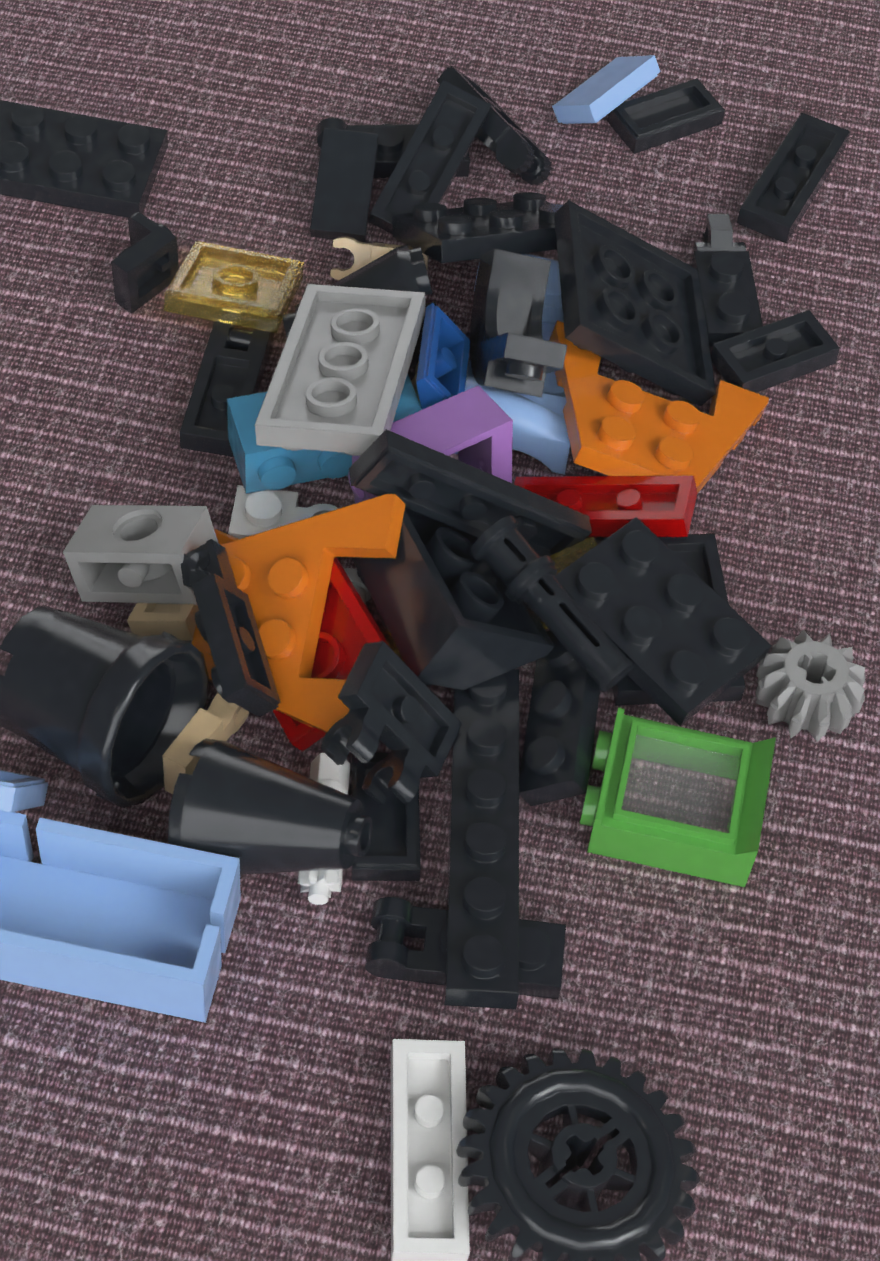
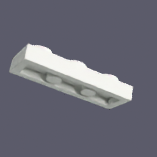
(426, 1128)

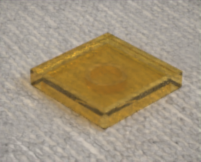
(234, 286)

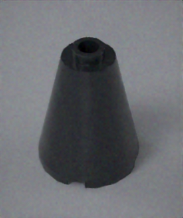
(265, 814)

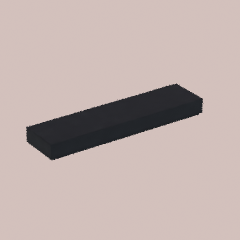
(463, 494)

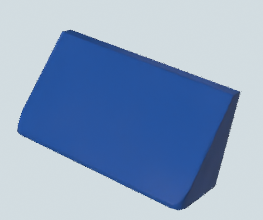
(441, 358)

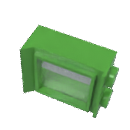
(678, 799)

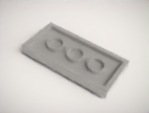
(341, 369)

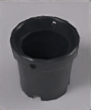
(100, 698)

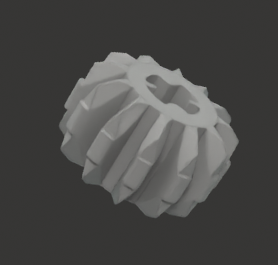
(810, 685)

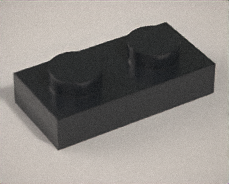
(775, 353)

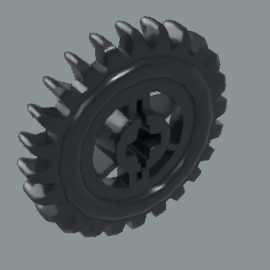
(548, 1214)

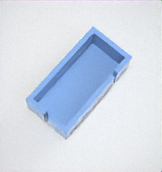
(114, 916)

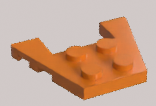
(636, 433)
(287, 587)

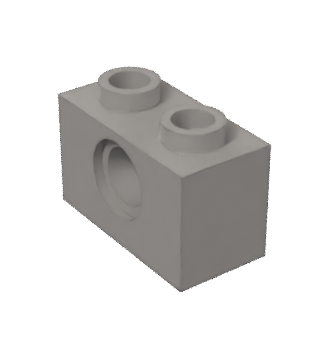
(136, 552)

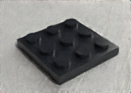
(633, 304)

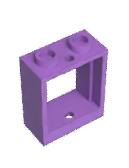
(461, 424)

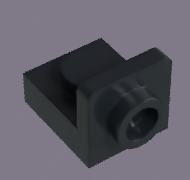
(147, 265)

